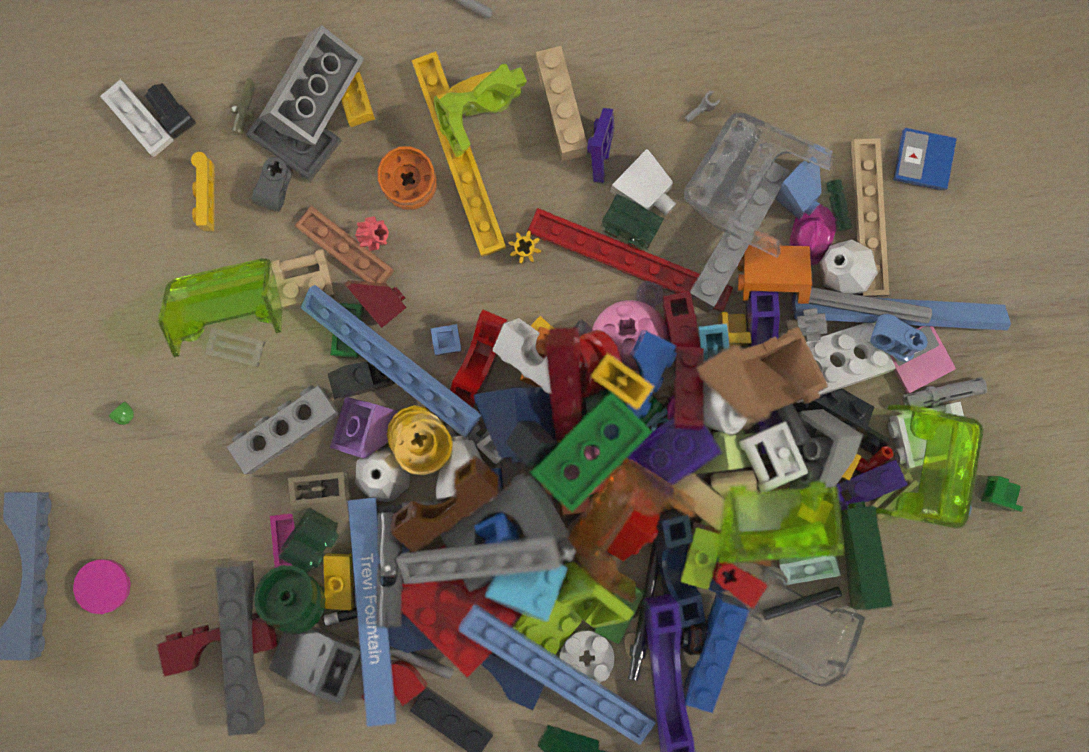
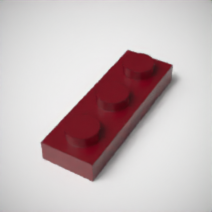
(688, 388)

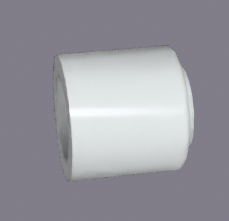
(720, 414)

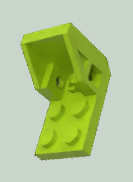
(576, 601)

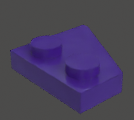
(600, 143)

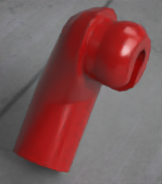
(879, 458)

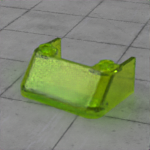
(218, 297)
(947, 468)

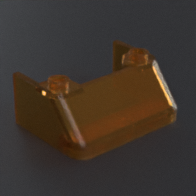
(622, 491)

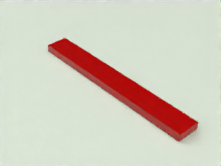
(617, 254)

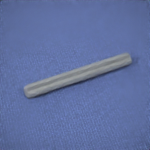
(870, 305)

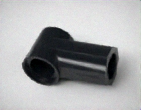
(173, 115)

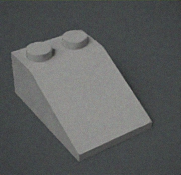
(828, 451)

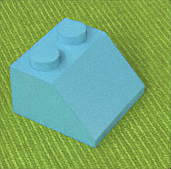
(528, 592)

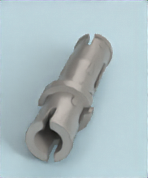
(934, 396)

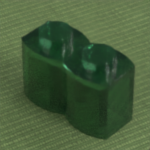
(309, 540)

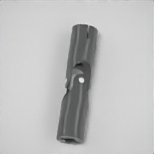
(388, 599)

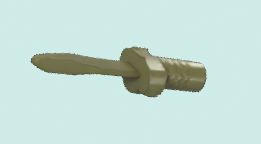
(243, 110)

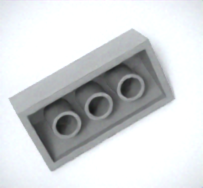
(312, 86)

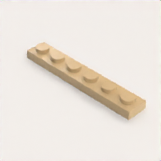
(870, 209)

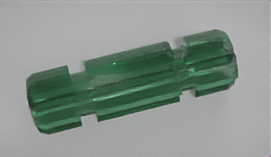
(838, 205)

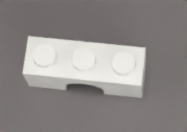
(518, 347)

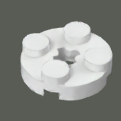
(597, 645)

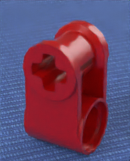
(741, 584)

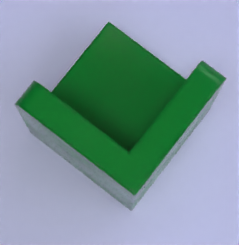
(1002, 493)

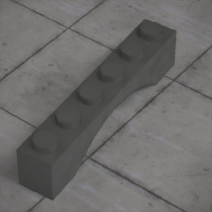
(241, 684)

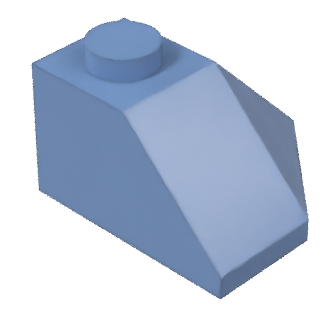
(801, 190)

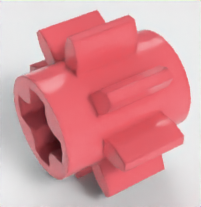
(372, 233)

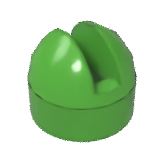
(122, 414)

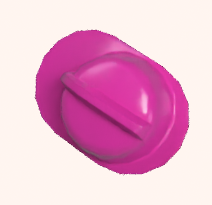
(814, 231)

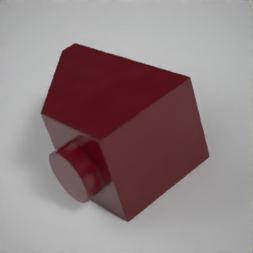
(378, 299)

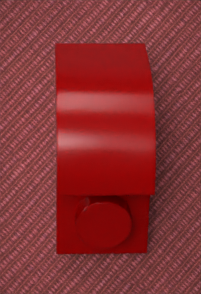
(406, 681)

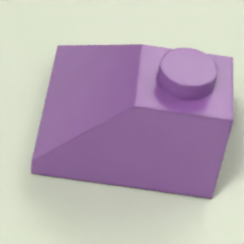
(361, 427)

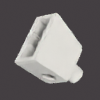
(645, 184)

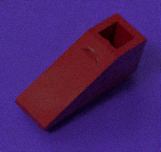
(681, 320)

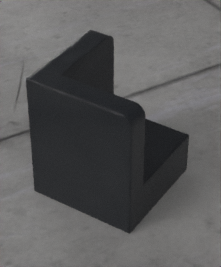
(530, 442)

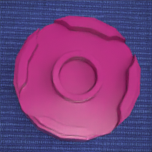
(101, 586)

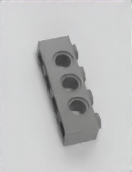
(243, 444)

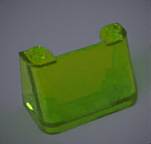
(780, 524)

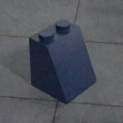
(506, 407)

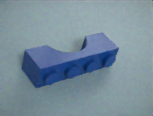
(652, 357)
(723, 633)

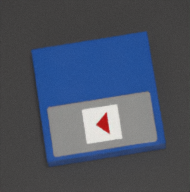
(924, 159)

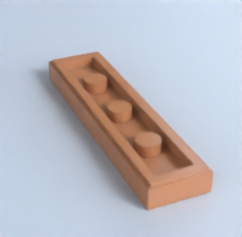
(343, 247)

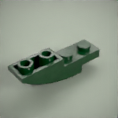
(561, 740)

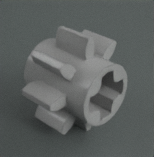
(812, 324)

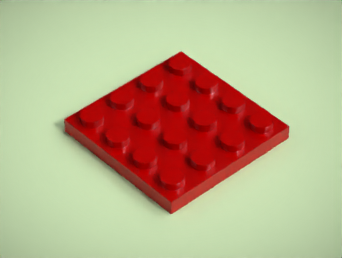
(439, 610)

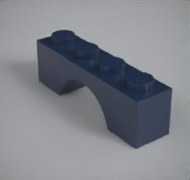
(672, 550)

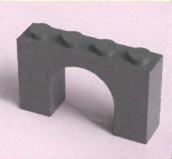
(524, 501)

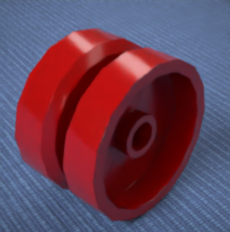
(594, 348)

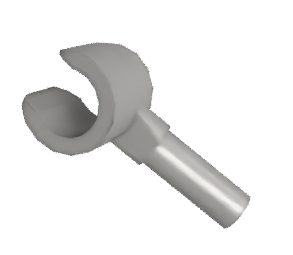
(705, 105)

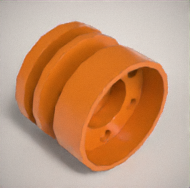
(402, 164)

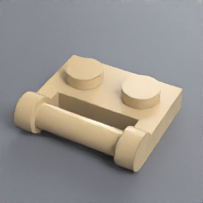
(294, 289)

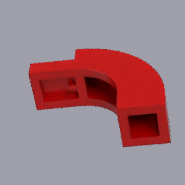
(479, 358)

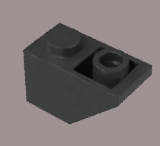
(357, 379)

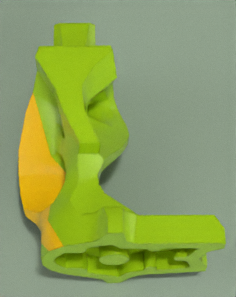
(473, 96)

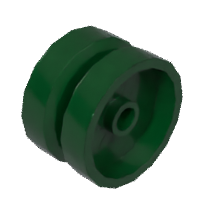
(289, 599)

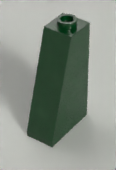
(865, 558)

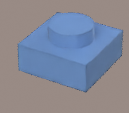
(446, 340)

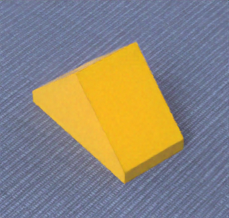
(622, 381)

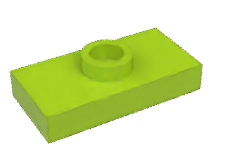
(701, 558)

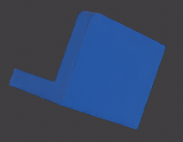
(498, 530)

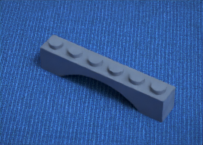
(28, 520)

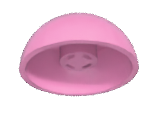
(635, 315)

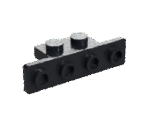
(852, 412)

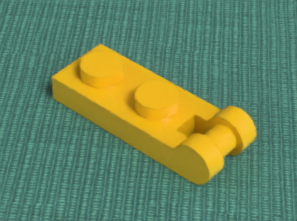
(203, 191)

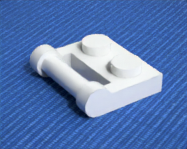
(782, 454)

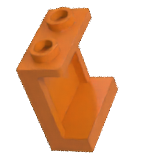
(780, 274)

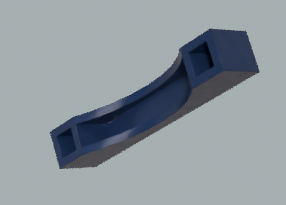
(515, 683)

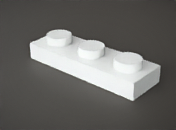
(137, 118)

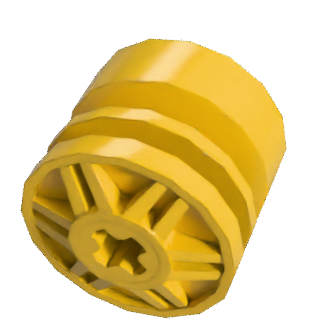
(427, 451)

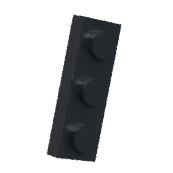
(451, 721)

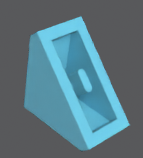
(713, 340)

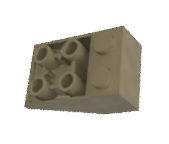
(329, 497)

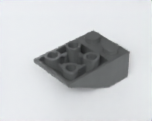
(318, 662)

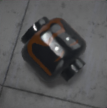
(694, 638)

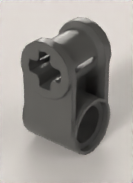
(272, 188)

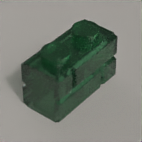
(631, 222)

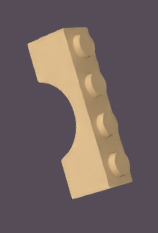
(562, 103)

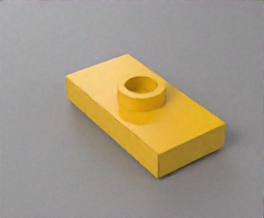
(357, 103)
(338, 581)

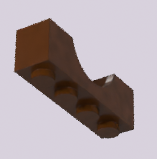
(420, 523)

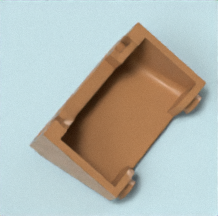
(765, 375)

